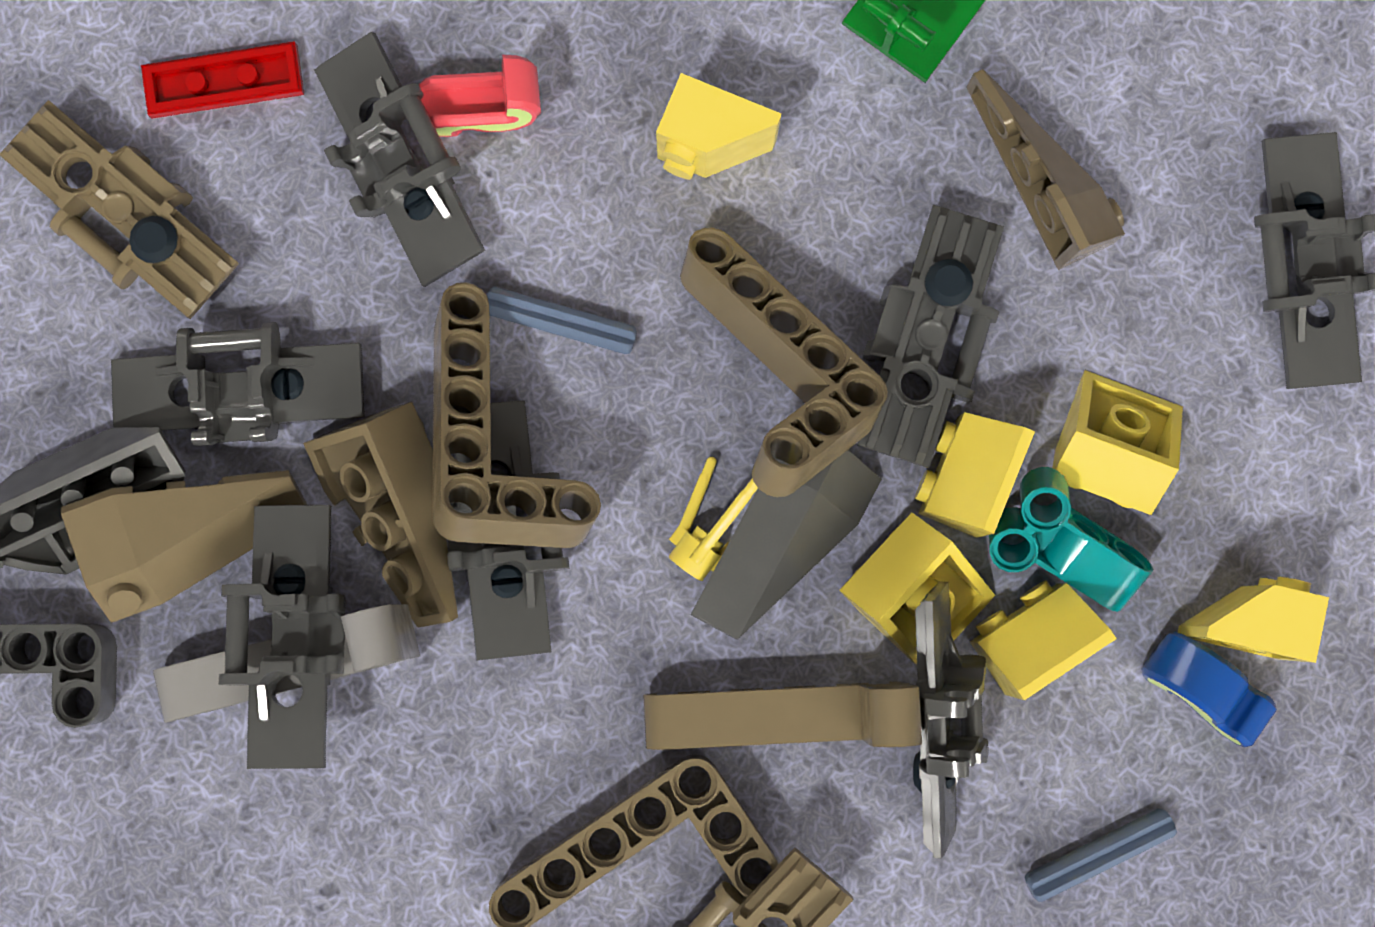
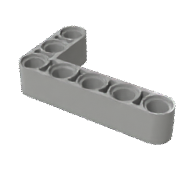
(372, 641)

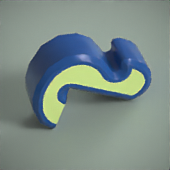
(1210, 687)

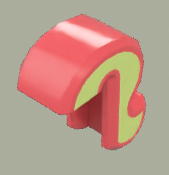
(484, 100)

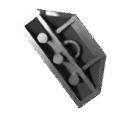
(32, 497)

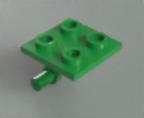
(912, 31)

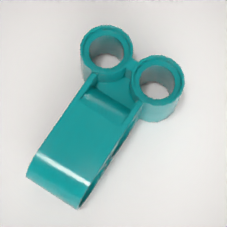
(1067, 544)

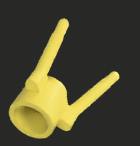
(699, 550)

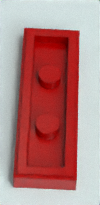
(222, 80)

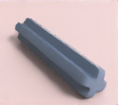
(561, 320)
(1100, 854)

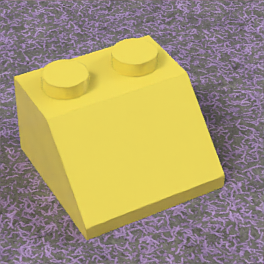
(712, 130)
(1120, 443)
(973, 473)
(903, 573)
(1264, 619)
(1040, 639)

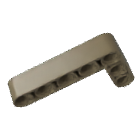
(797, 351)
(471, 436)
(797, 714)
(635, 836)

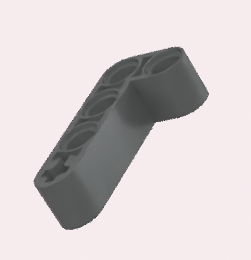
(68, 669)

